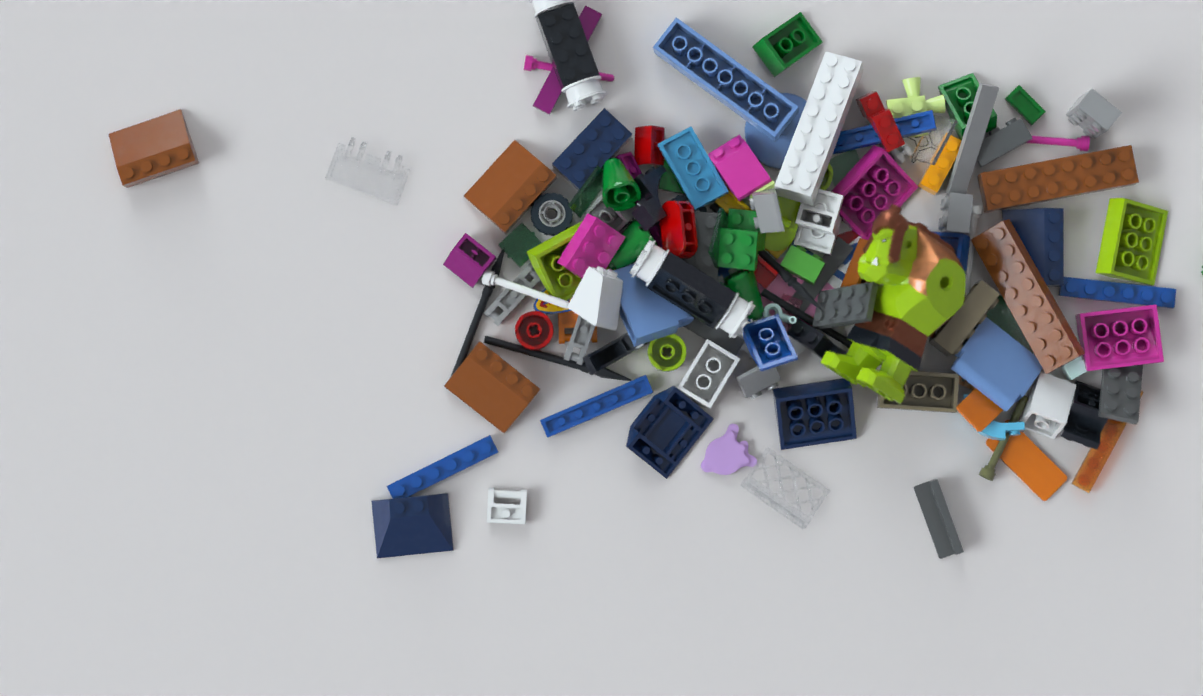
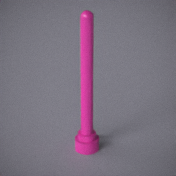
(532, 63)
(1080, 143)

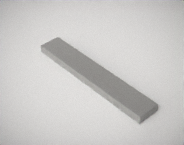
(972, 138)

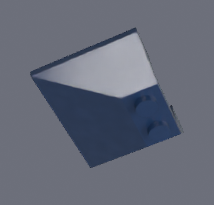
(667, 430)
(412, 525)

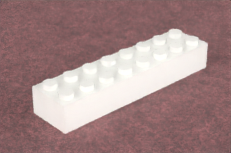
(819, 128)

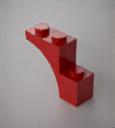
(881, 120)

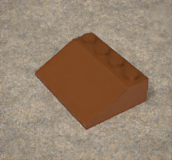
(152, 149)
(510, 186)
(492, 387)

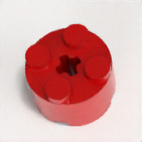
(530, 320)

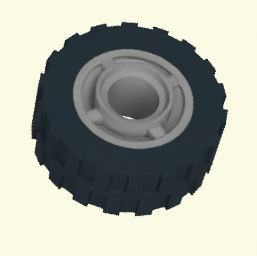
(542, 222)

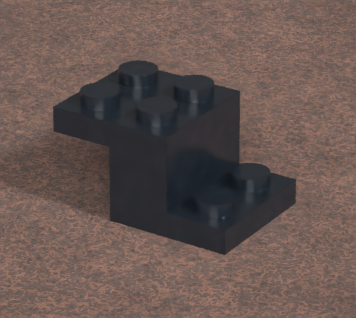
(1083, 420)

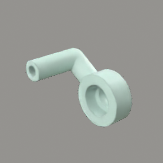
(785, 318)

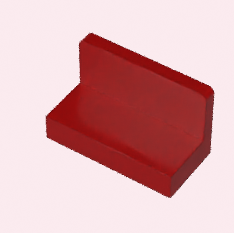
(646, 145)
(765, 273)

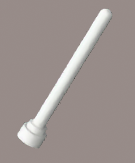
(976, 212)
(490, 278)

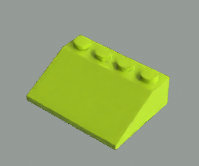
(1131, 241)
(544, 258)

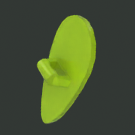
(780, 240)

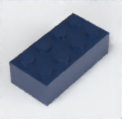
(592, 148)

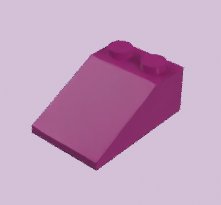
(739, 167)

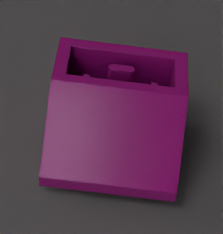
(469, 260)

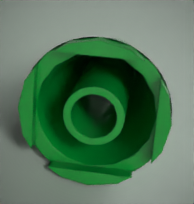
(619, 187)
(631, 247)
(746, 285)

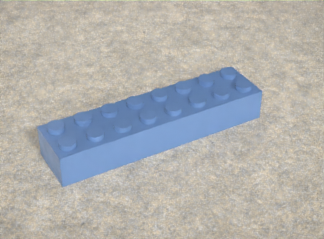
(726, 79)

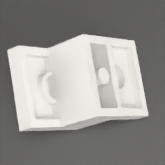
(819, 222)

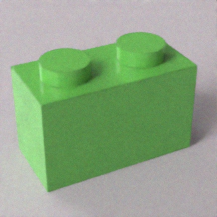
(803, 265)

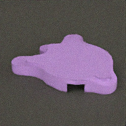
(726, 454)

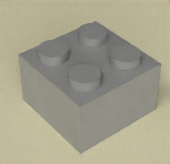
(956, 213)

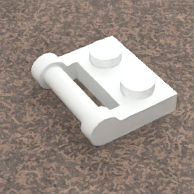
(506, 512)

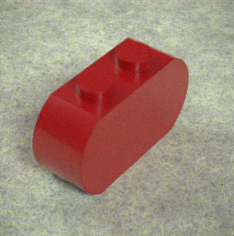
(679, 229)

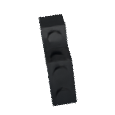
(649, 209)
(813, 339)
(610, 353)

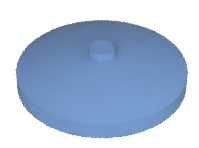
(766, 150)

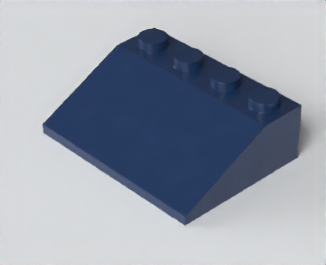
(1043, 238)
(814, 413)

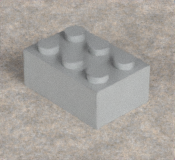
(1093, 114)

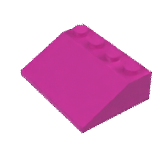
(872, 188)
(1120, 337)

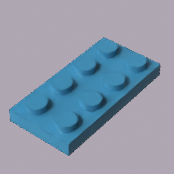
(693, 168)

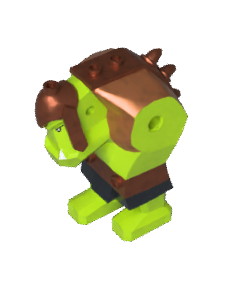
(916, 294)

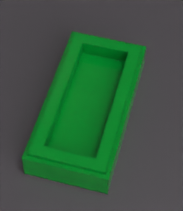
(1025, 105)

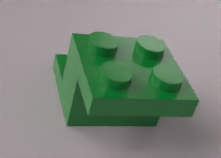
(740, 241)

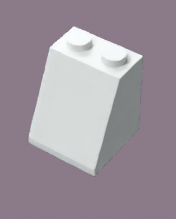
(598, 297)
(1048, 405)

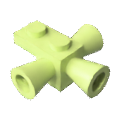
(914, 102)

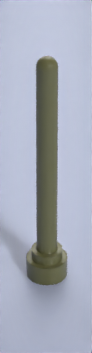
(988, 471)

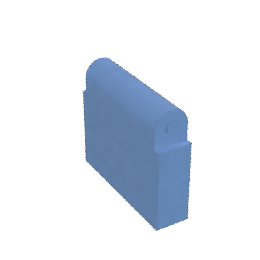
(645, 312)
(996, 365)

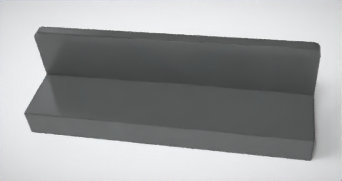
(938, 519)

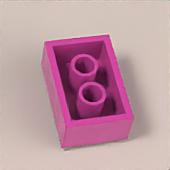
(591, 246)

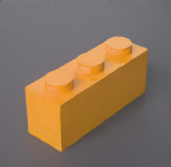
(936, 174)

